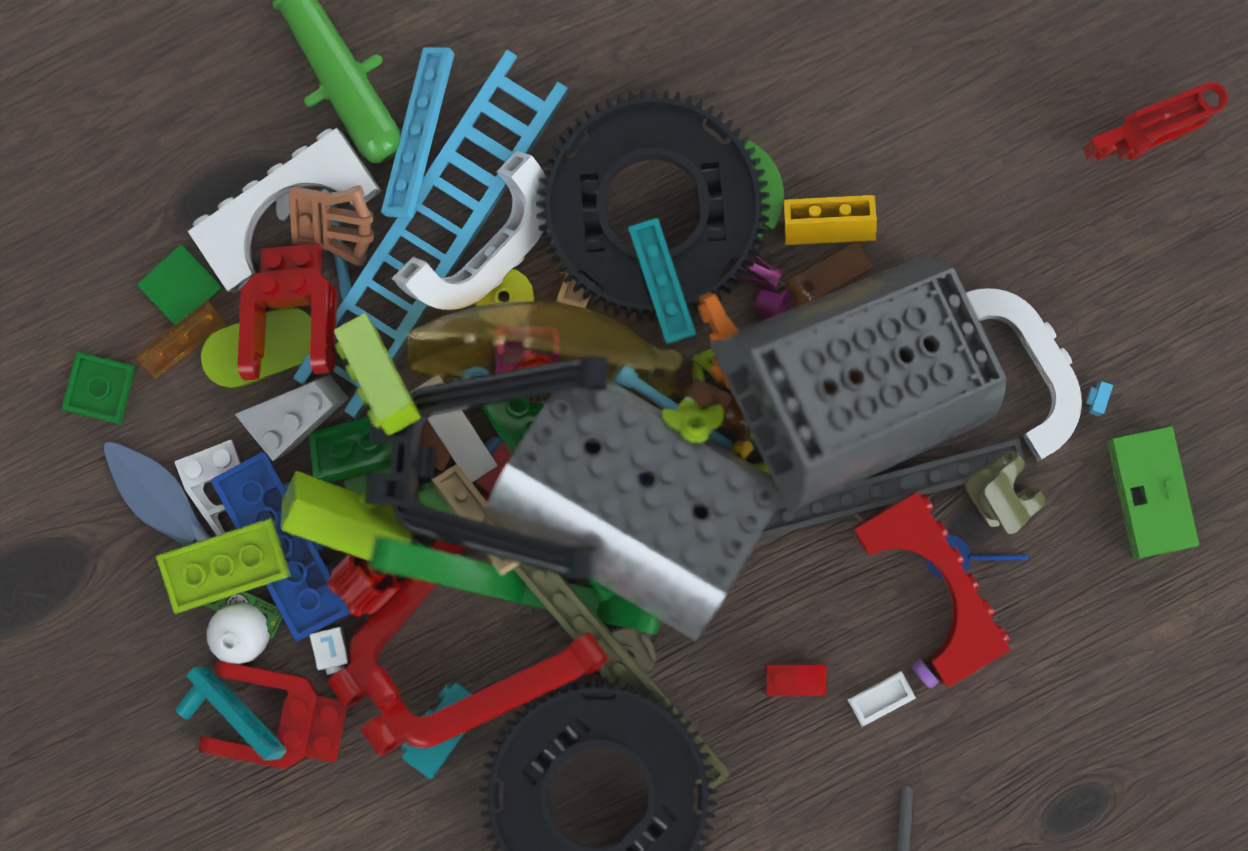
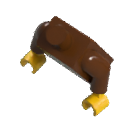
(734, 421)

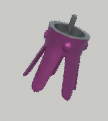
(769, 275)

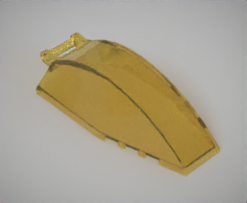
(469, 336)

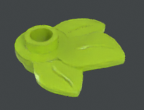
(692, 420)

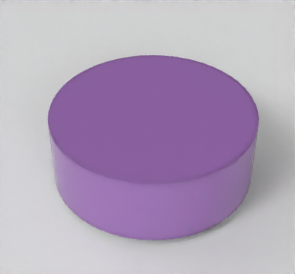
(925, 673)

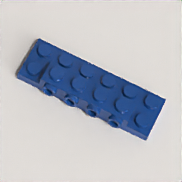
(256, 493)

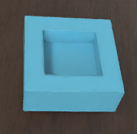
(1098, 398)

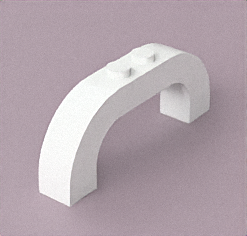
(496, 257)
(1049, 360)

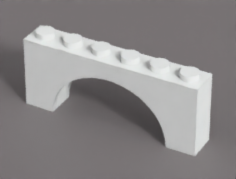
(228, 232)

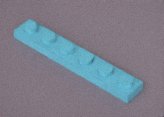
(417, 132)

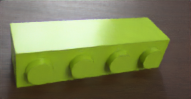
(376, 374)

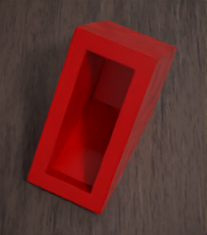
(795, 680)

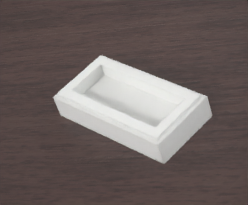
(881, 698)

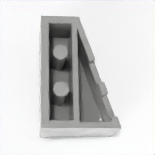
(291, 417)

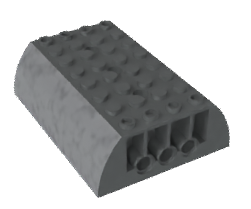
(643, 536)

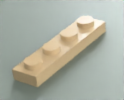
(467, 502)

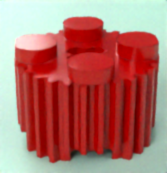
(361, 586)

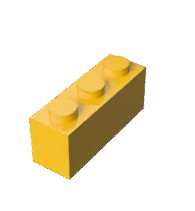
(830, 220)

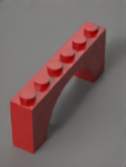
(973, 634)

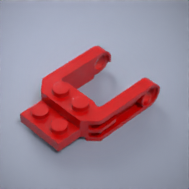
(1157, 124)
(287, 279)
(308, 722)

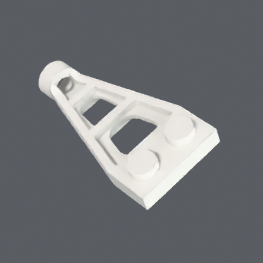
(200, 469)

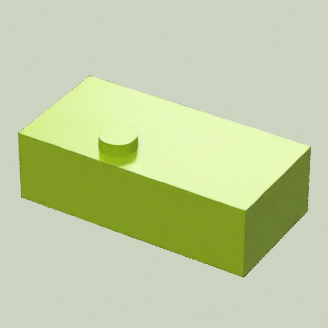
(337, 516)

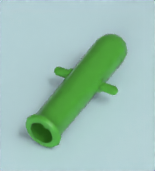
(342, 80)

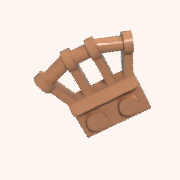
(313, 216)

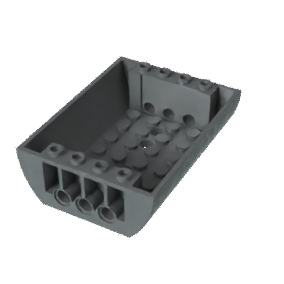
(896, 410)

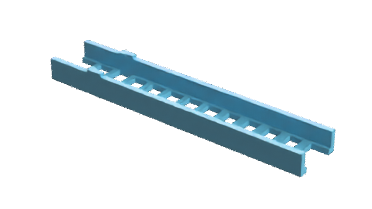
(481, 210)

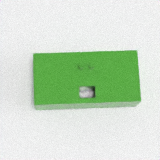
(1152, 493)

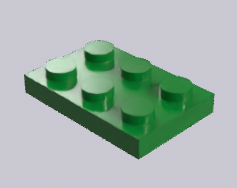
(346, 451)

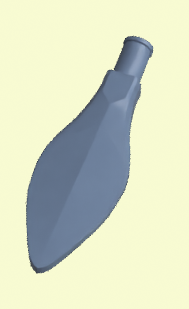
(154, 494)

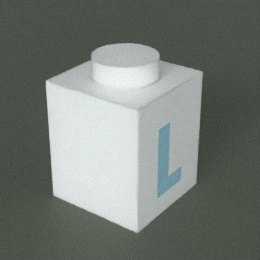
(330, 650)

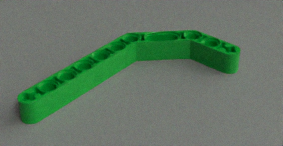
(485, 579)

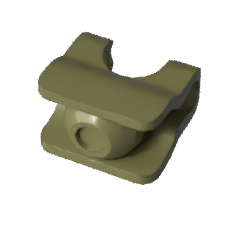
(995, 497)

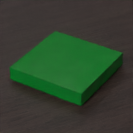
(179, 285)
(99, 388)

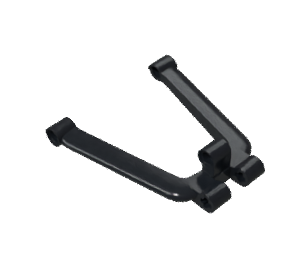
(414, 460)

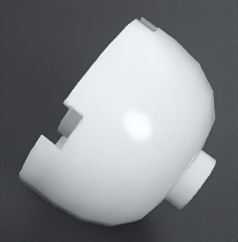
(237, 633)

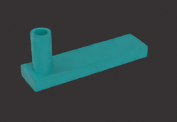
(662, 281)
(232, 708)

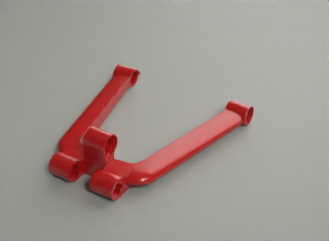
(398, 722)

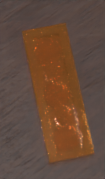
(181, 340)

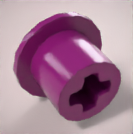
(771, 304)

